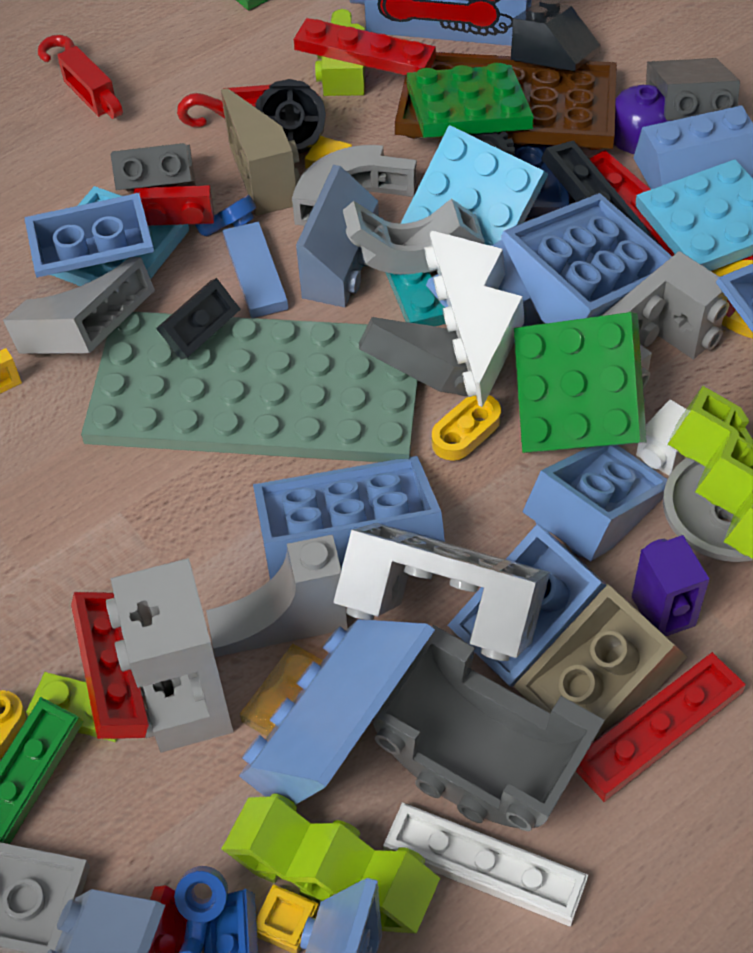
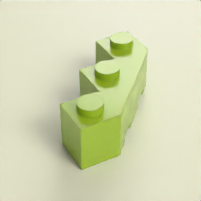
(716, 437)
(329, 858)

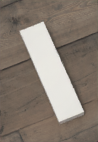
(489, 864)

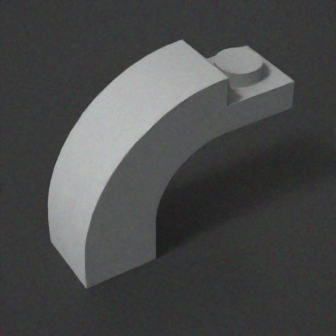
(365, 165)
(400, 247)

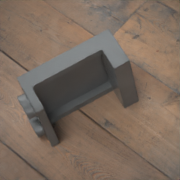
(693, 86)
(152, 166)

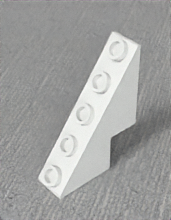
(476, 308)

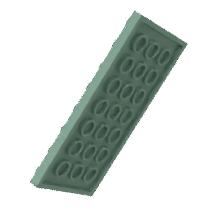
(252, 392)

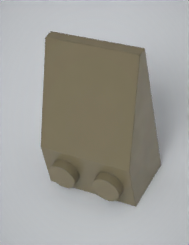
(261, 154)
(603, 661)

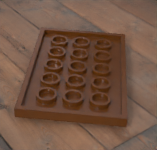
(562, 101)

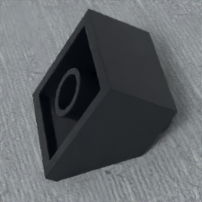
(552, 37)

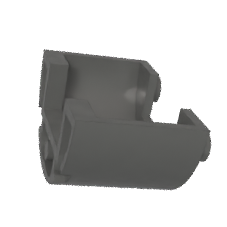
(479, 740)

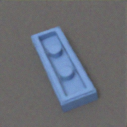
(255, 270)

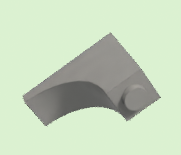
(82, 316)
(286, 608)

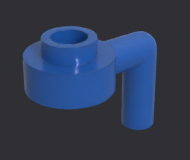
(236, 213)
(199, 910)

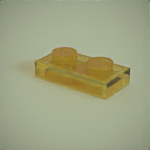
(276, 688)

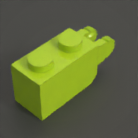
(338, 76)

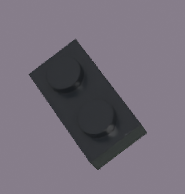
(198, 319)

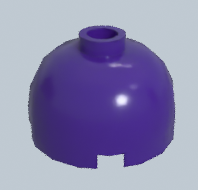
(635, 109)

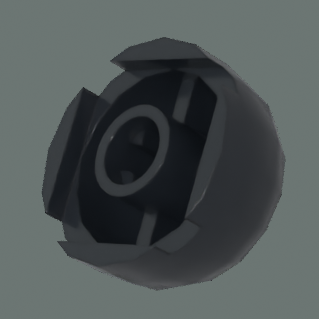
(296, 110)

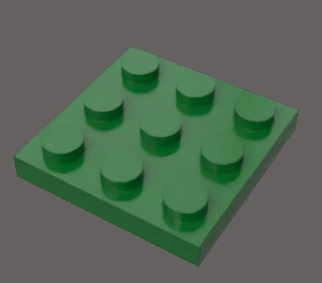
(469, 100)
(580, 383)

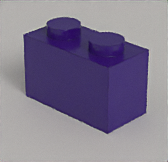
(670, 585)

